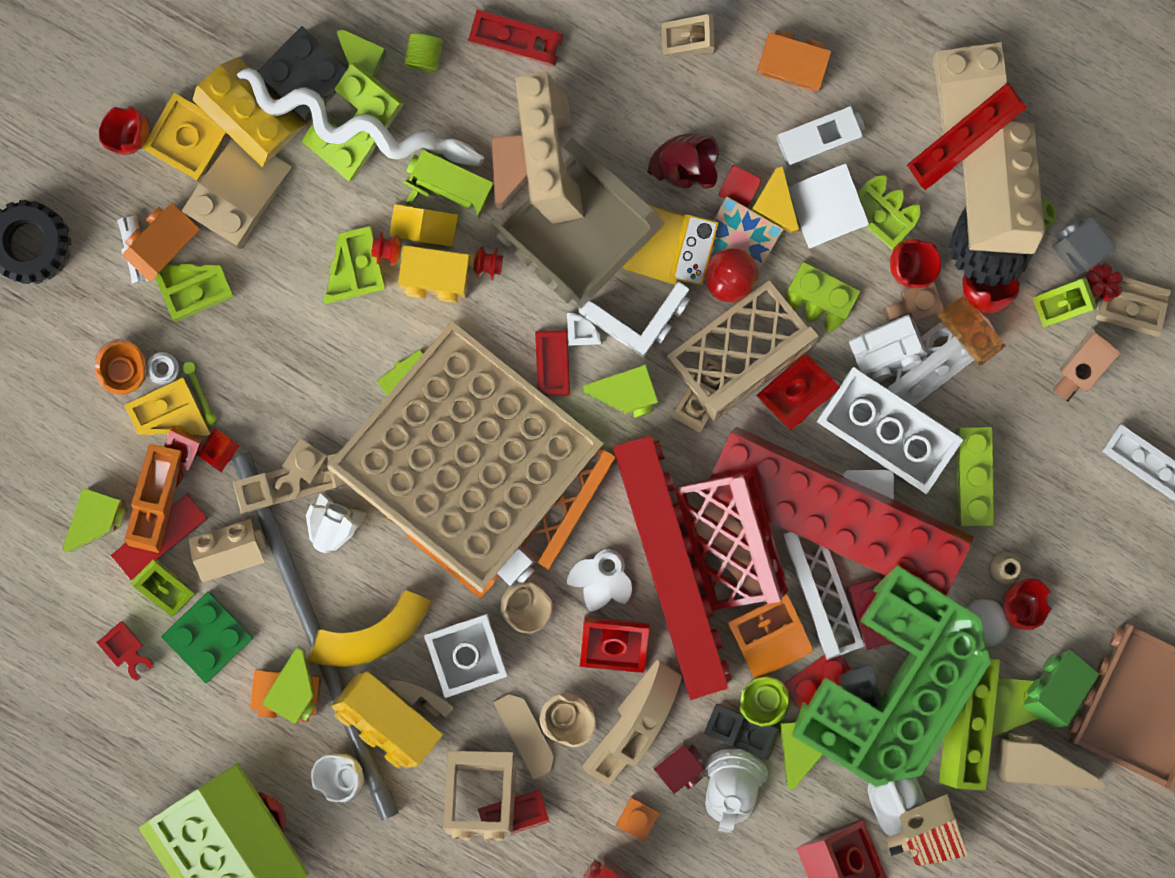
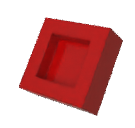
(218, 450)

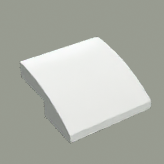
(827, 206)

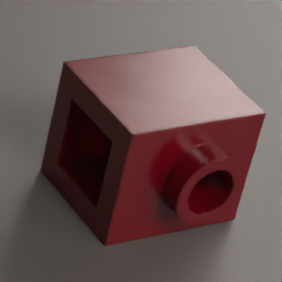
(680, 768)

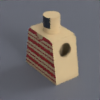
(929, 833)

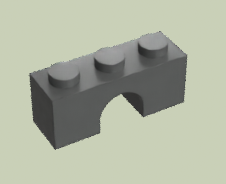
(1082, 245)

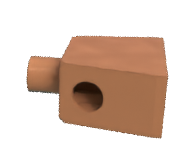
(1093, 351)

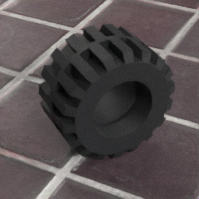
(55, 245)
(984, 265)

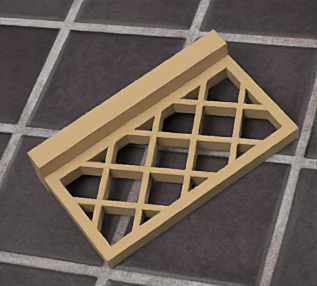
(759, 372)

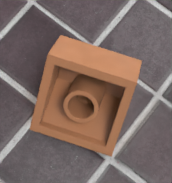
(508, 168)

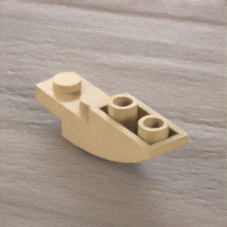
(641, 720)

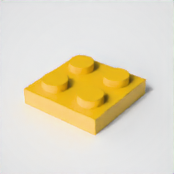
(185, 137)

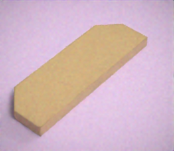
(525, 734)

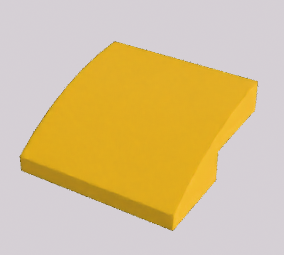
(658, 253)

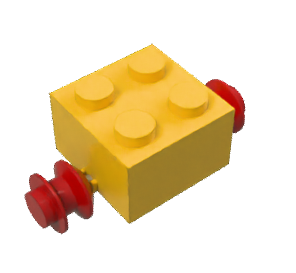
(435, 270)

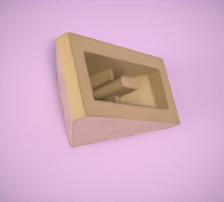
(688, 36)

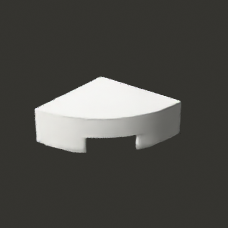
(581, 331)

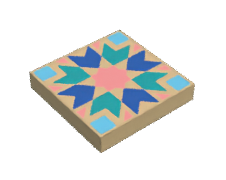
(745, 231)

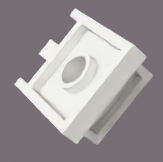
(656, 330)

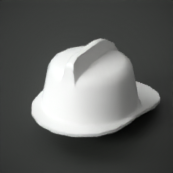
(894, 799)

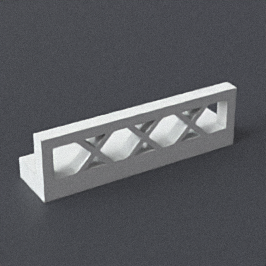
(934, 370)
(813, 600)

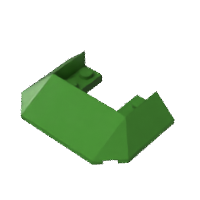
(921, 700)

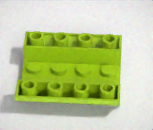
(222, 834)

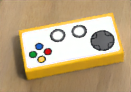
(693, 249)

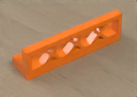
(574, 513)

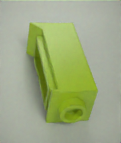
(450, 181)

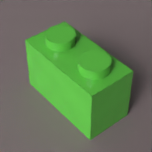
(1060, 689)

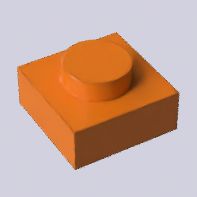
(637, 818)

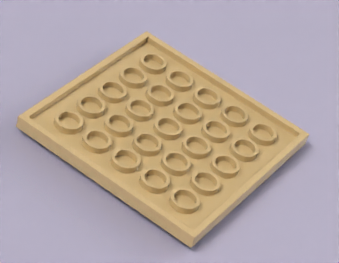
(465, 456)

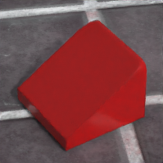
(740, 186)

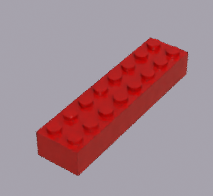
(844, 513)
(670, 567)

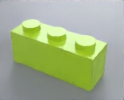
(974, 477)

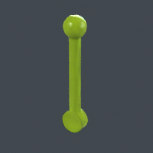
(190, 369)

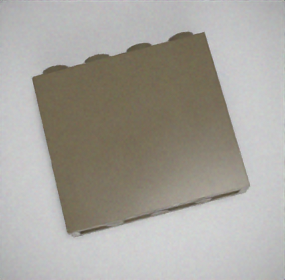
(587, 250)

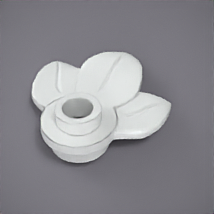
(599, 584)

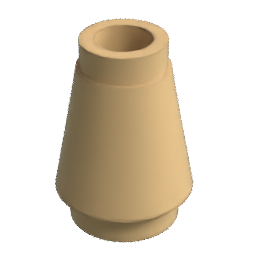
(997, 568)

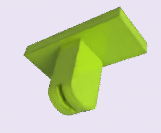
(411, 198)

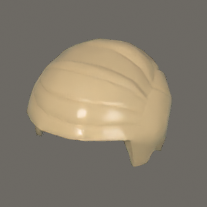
(568, 719)

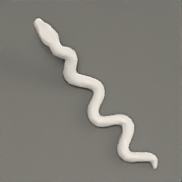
(451, 148)

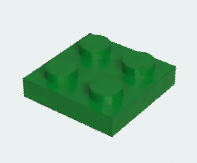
(207, 637)

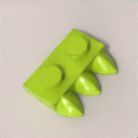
(884, 214)
(822, 295)

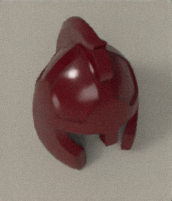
(686, 161)

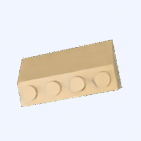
(1004, 192)

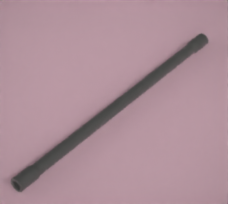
(378, 789)

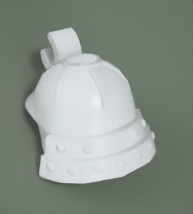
(733, 786)

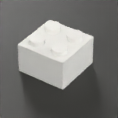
(466, 655)

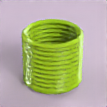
(423, 52)

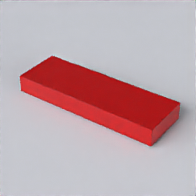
(183, 519)

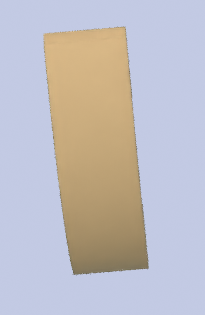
(258, 490)

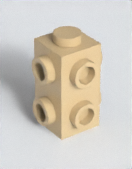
(227, 550)

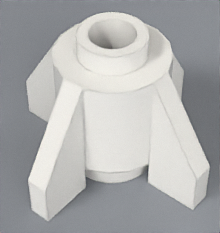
(331, 524)

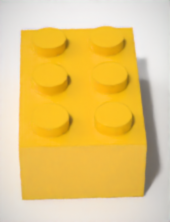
(385, 721)

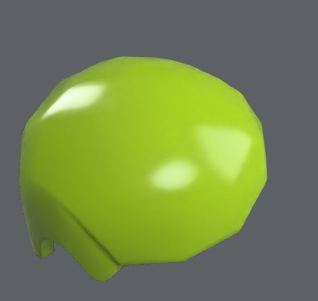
(764, 701)

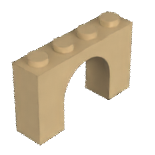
(542, 112)

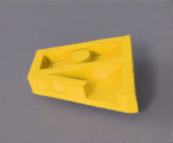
(167, 408)

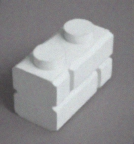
(888, 348)

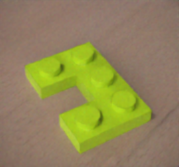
(369, 98)

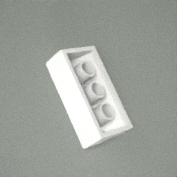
(889, 430)

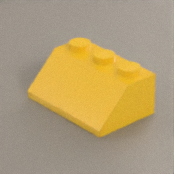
(235, 109)

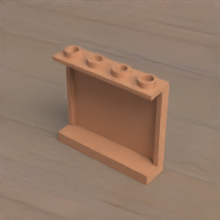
(1132, 707)

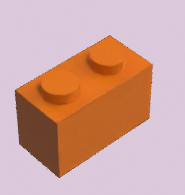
(794, 61)
(160, 241)

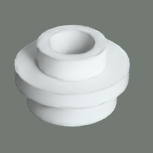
(153, 363)

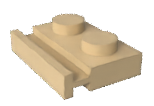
(1138, 307)

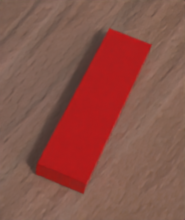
(966, 136)

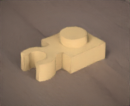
(302, 465)

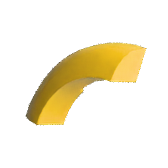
(374, 642)

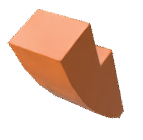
(153, 498)

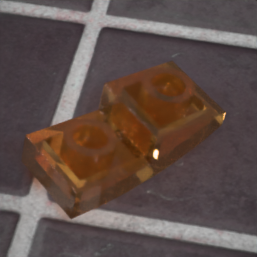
(971, 330)

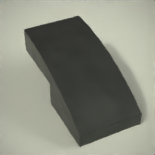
(736, 731)

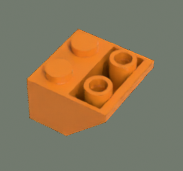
(770, 637)

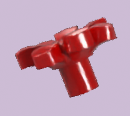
(1103, 282)

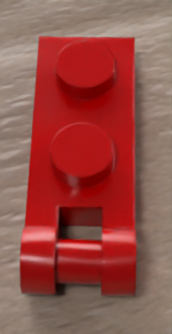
(514, 37)

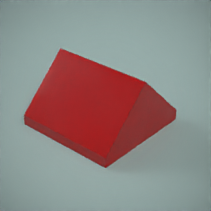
(614, 644)

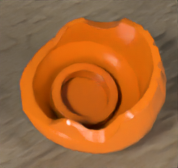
(120, 366)

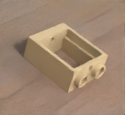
(480, 762)

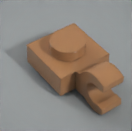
(917, 303)

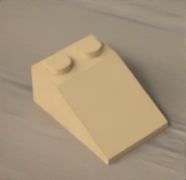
(967, 79)
(235, 193)
(1032, 763)

